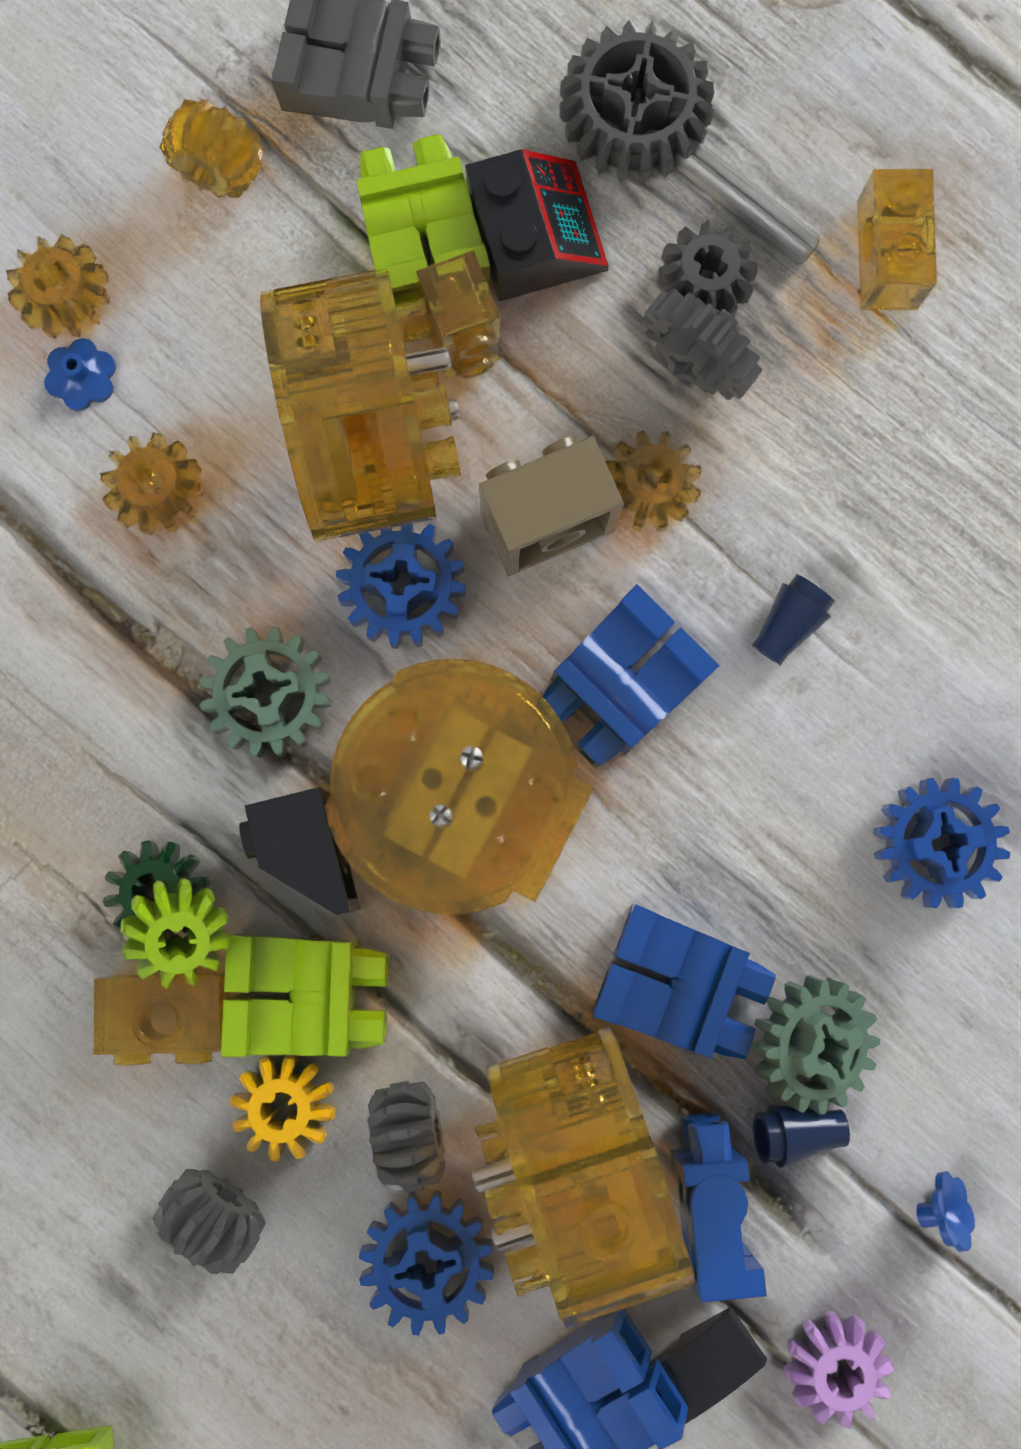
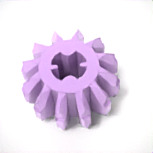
(857, 1379)

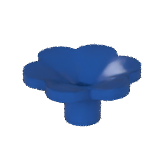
(86, 382)
(949, 1212)

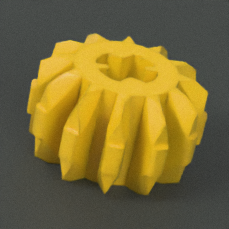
(299, 1124)

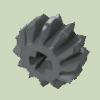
(714, 253)
(406, 1136)
(209, 1221)

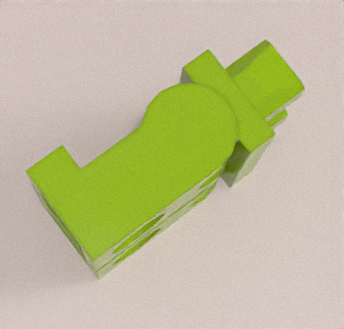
(416, 205)
(322, 1001)

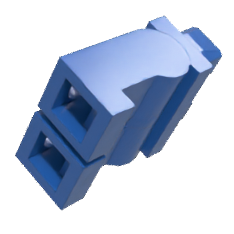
(612, 695)
(698, 993)
(713, 1211)
(595, 1392)

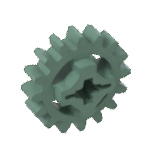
(259, 667)
(815, 1044)

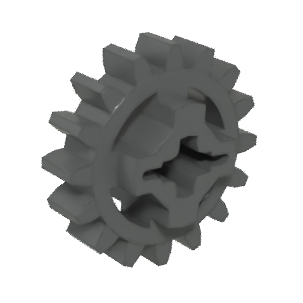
(701, 344)

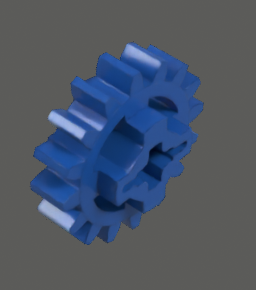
(398, 608)
(949, 864)
(401, 1267)

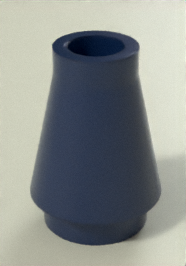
(793, 618)
(791, 1136)

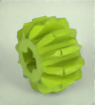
(176, 953)

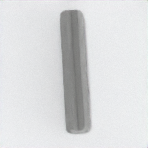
(748, 202)

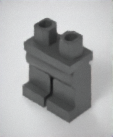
(353, 60)

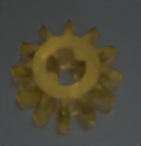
(212, 148)
(53, 266)
(137, 468)
(673, 486)

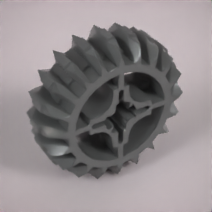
(597, 87)

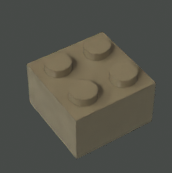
(549, 503)

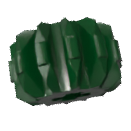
(140, 871)

